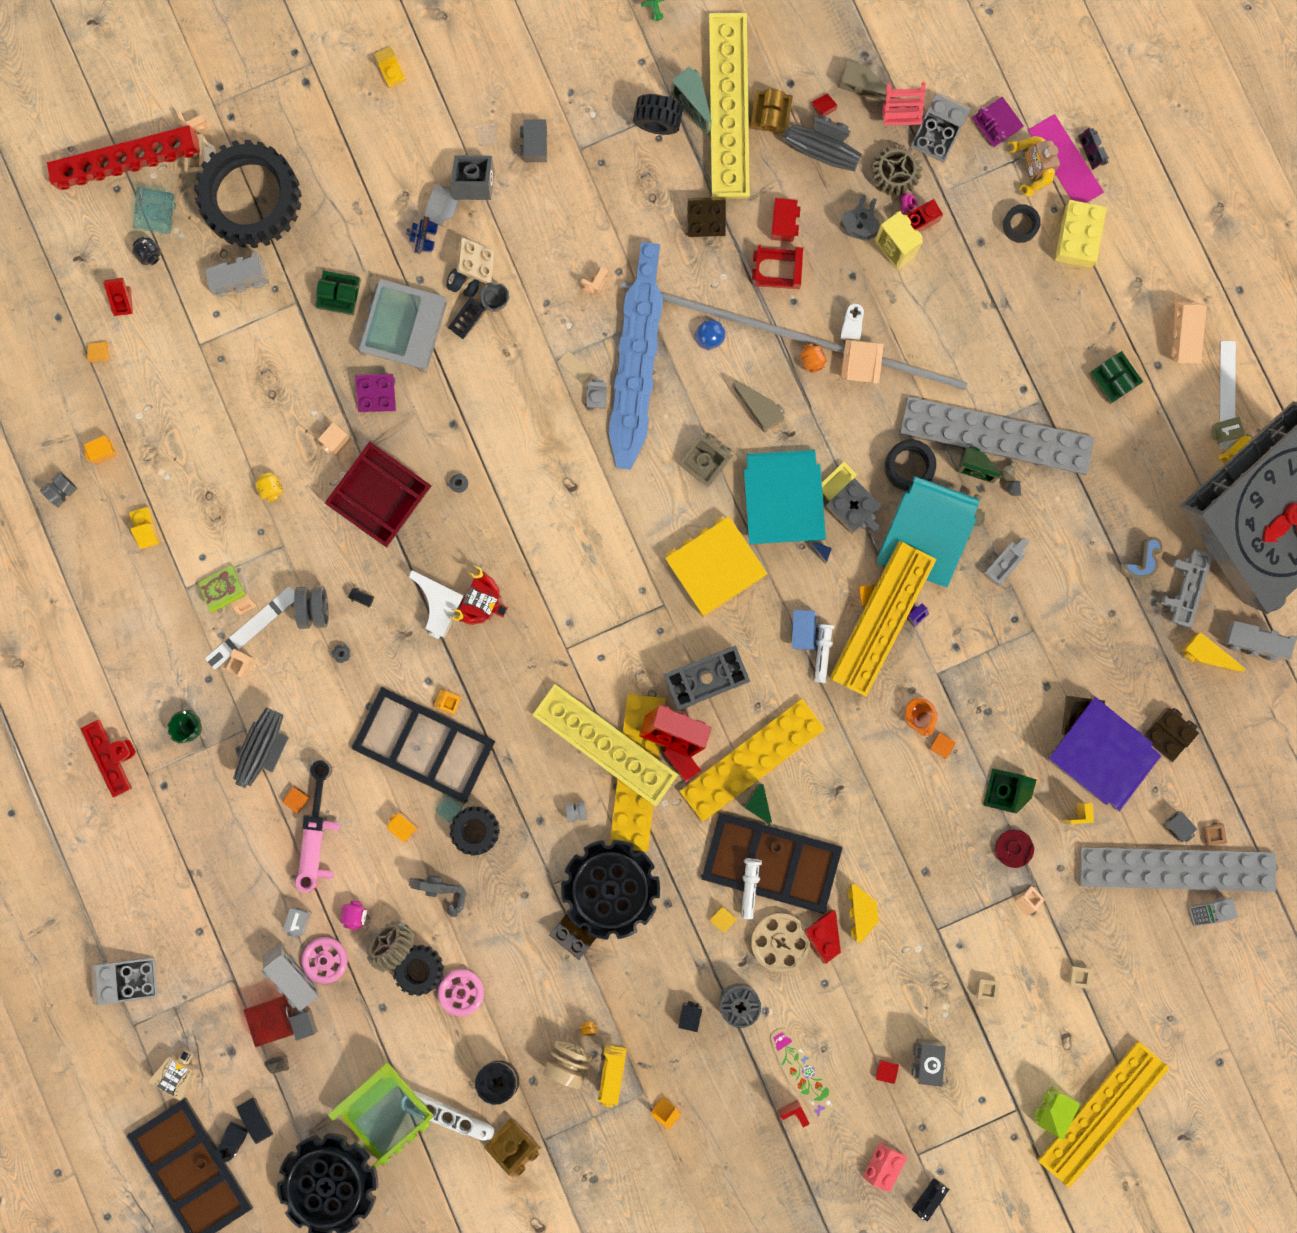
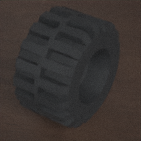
(658, 114)
(461, 841)
(435, 971)

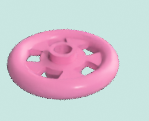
(331, 975)
(466, 1008)

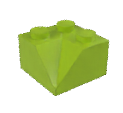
(1056, 1112)

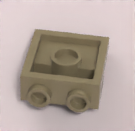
(706, 458)

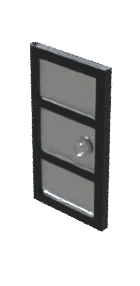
(423, 745)

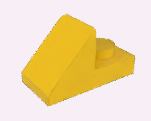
(389, 67)
(143, 528)

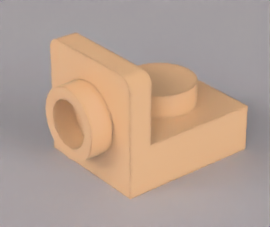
(599, 279)

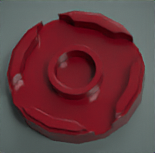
(1014, 848)

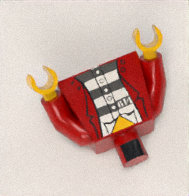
(480, 601)

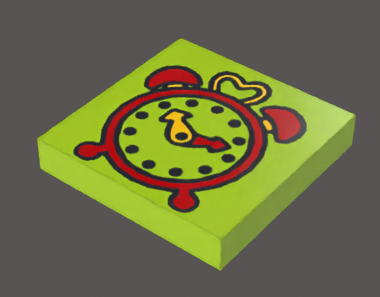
(221, 588)

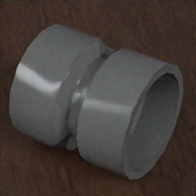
(58, 489)

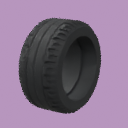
(914, 445)

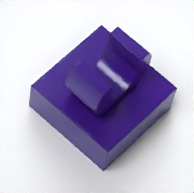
(918, 614)

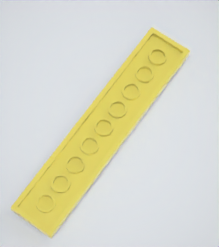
(729, 105)

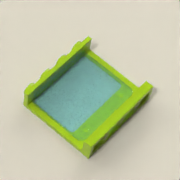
(384, 1113)

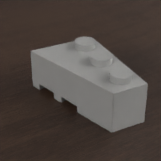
(237, 276)
(1259, 642)
(288, 977)

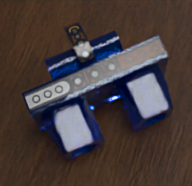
(422, 243)

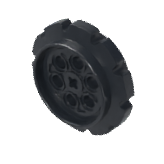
(585, 910)
(358, 1175)

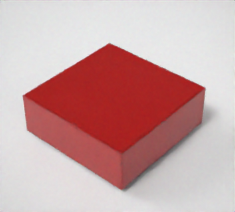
(887, 1071)

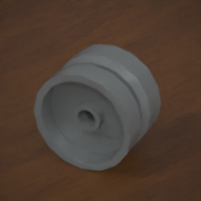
(311, 607)

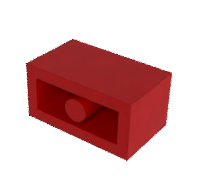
(784, 219)

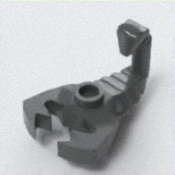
(433, 886)

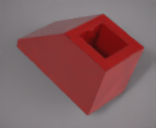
(925, 216)

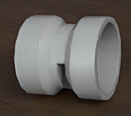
(576, 811)

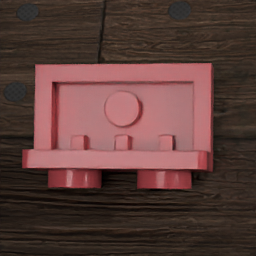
(884, 1167)

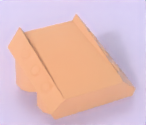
(862, 361)

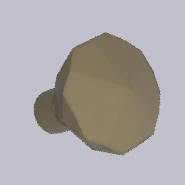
(1008, 472)

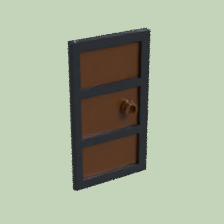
(792, 867)
(187, 1170)

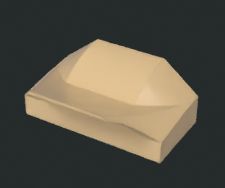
(193, 164)

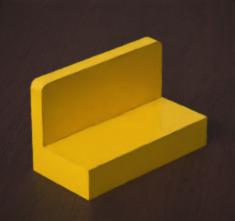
(1084, 814)

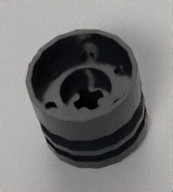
(486, 1085)

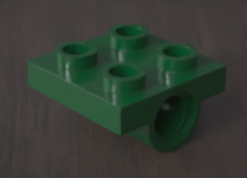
(337, 293)
(1116, 377)

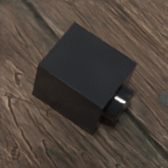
(690, 1016)

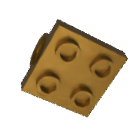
(771, 110)

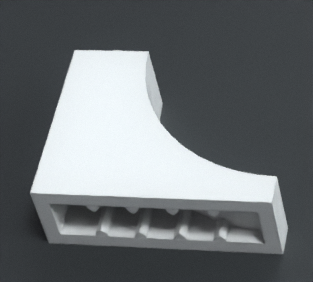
(440, 602)

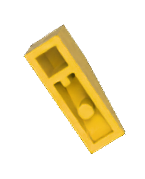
(1205, 652)

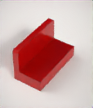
(684, 765)
(791, 1109)

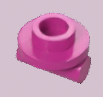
(908, 203)

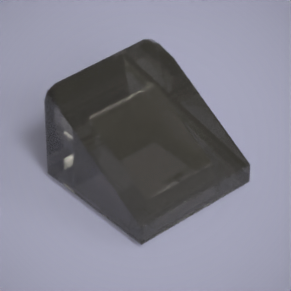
(277, 1064)

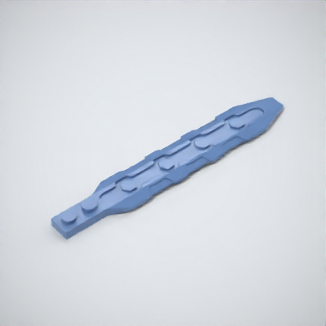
(636, 360)

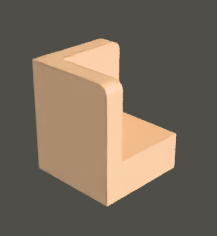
(239, 663)

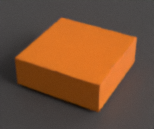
(942, 745)
(295, 800)

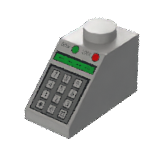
(1213, 911)

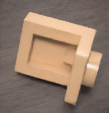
(198, 123)

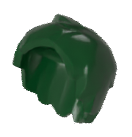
(184, 726)

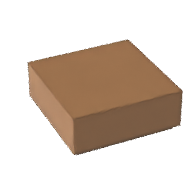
(1215, 834)

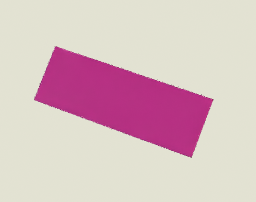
(1073, 170)

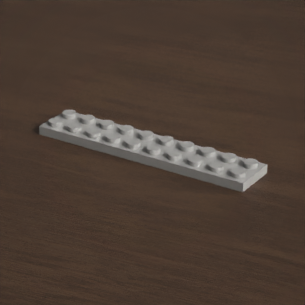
(997, 435)
(1177, 869)

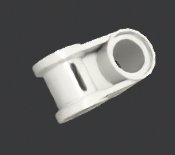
(852, 326)

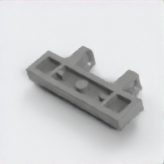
(1195, 574)

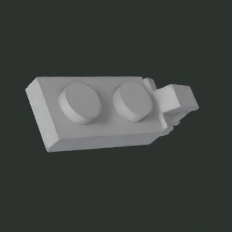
(1006, 561)

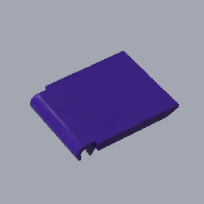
(1105, 755)

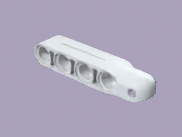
(477, 1126)

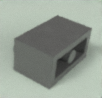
(534, 140)

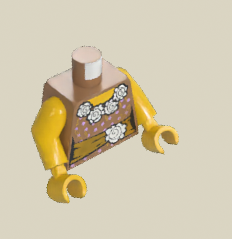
(1040, 161)

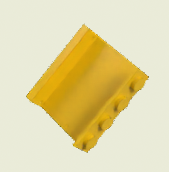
(715, 565)

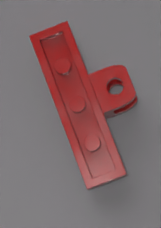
(109, 757)

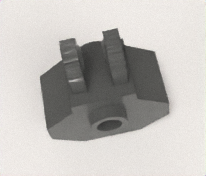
(861, 221)

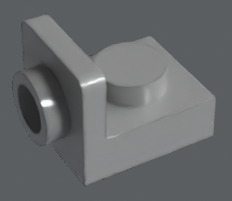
(596, 394)

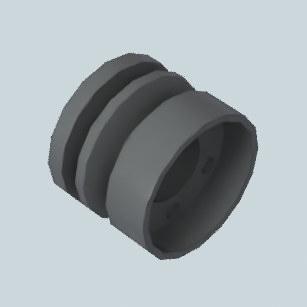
(733, 996)

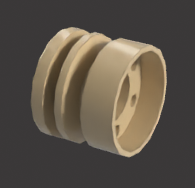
(567, 1066)

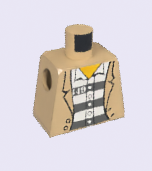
(175, 1075)

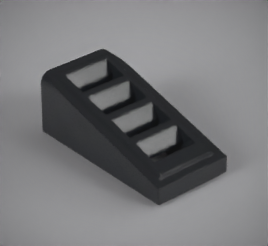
(472, 322)

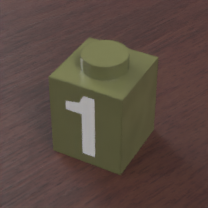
(1227, 430)

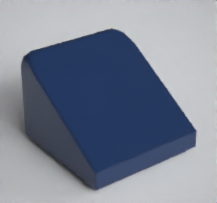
(822, 551)

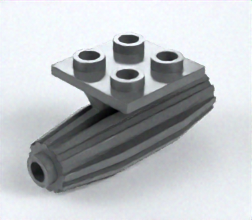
(824, 143)
(261, 748)

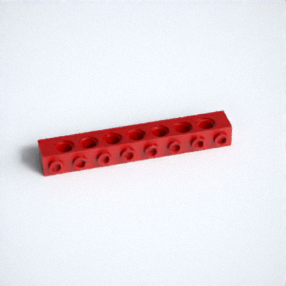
(60, 168)

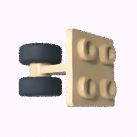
(473, 265)

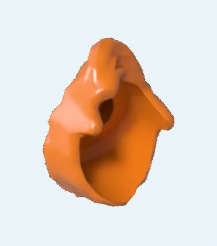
(921, 716)

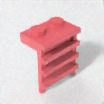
(903, 110)

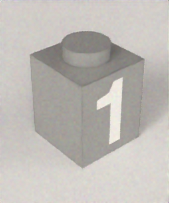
(297, 922)

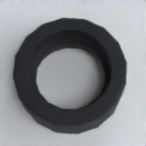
(1028, 210)

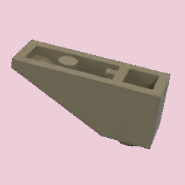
(863, 81)
(762, 408)

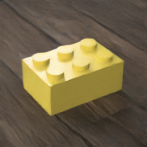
(1080, 234)
(899, 240)

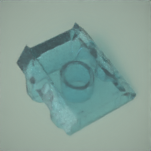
(153, 210)

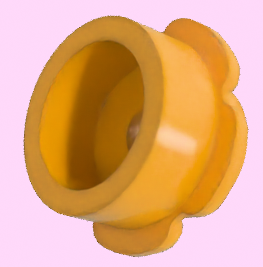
(588, 1029)

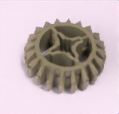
(890, 165)
(390, 946)

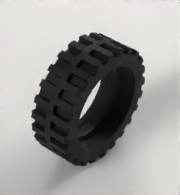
(230, 159)

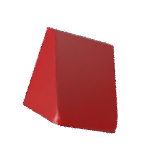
(824, 105)

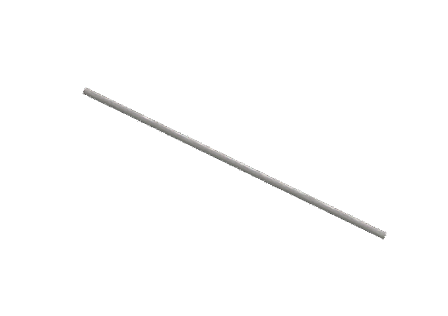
(801, 337)

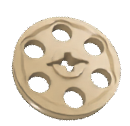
(771, 945)

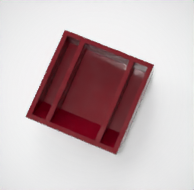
(378, 494)

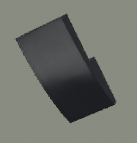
(254, 1121)

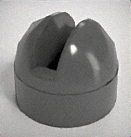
(1014, 488)

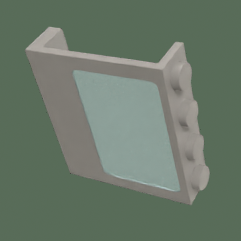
(402, 324)

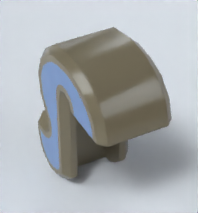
(1148, 562)

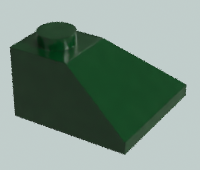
(977, 465)
(1008, 791)

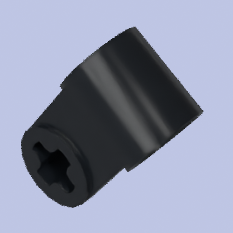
(232, 1139)

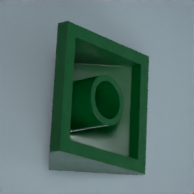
(758, 804)

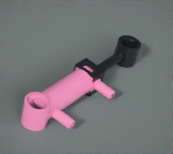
(313, 833)

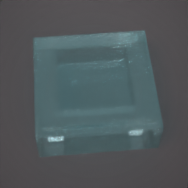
(448, 809)

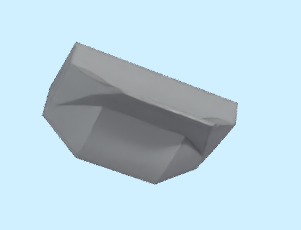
(441, 205)

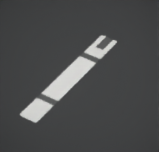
(251, 628)

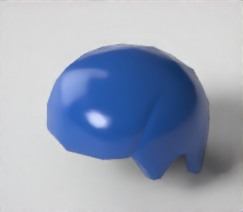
(710, 334)

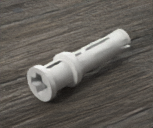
(824, 643)
(751, 879)

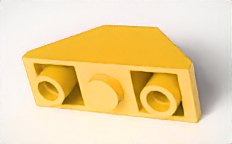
(863, 912)

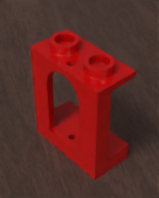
(778, 254)

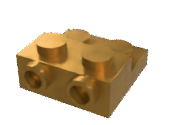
(512, 1148)

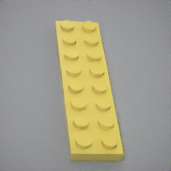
(605, 745)

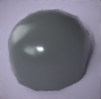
(494, 296)

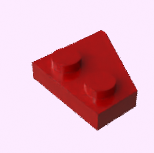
(825, 936)

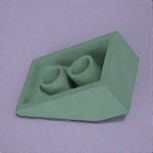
(690, 93)

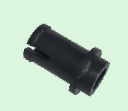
(361, 597)

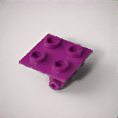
(997, 121)
(375, 392)

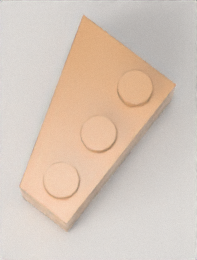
(1188, 332)

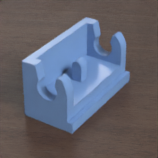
(804, 630)

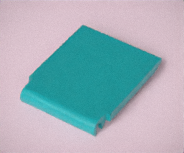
(784, 497)
(933, 522)

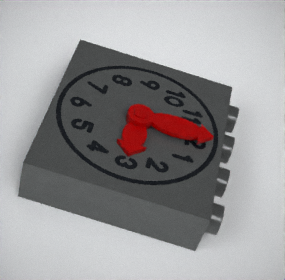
(1251, 515)

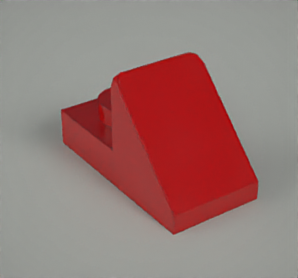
(119, 296)

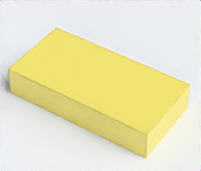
(837, 481)

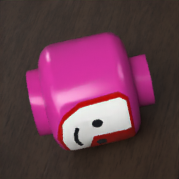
(353, 915)

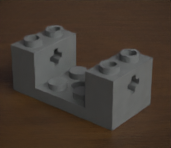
(686, 682)

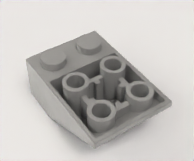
(940, 127)
(123, 981)

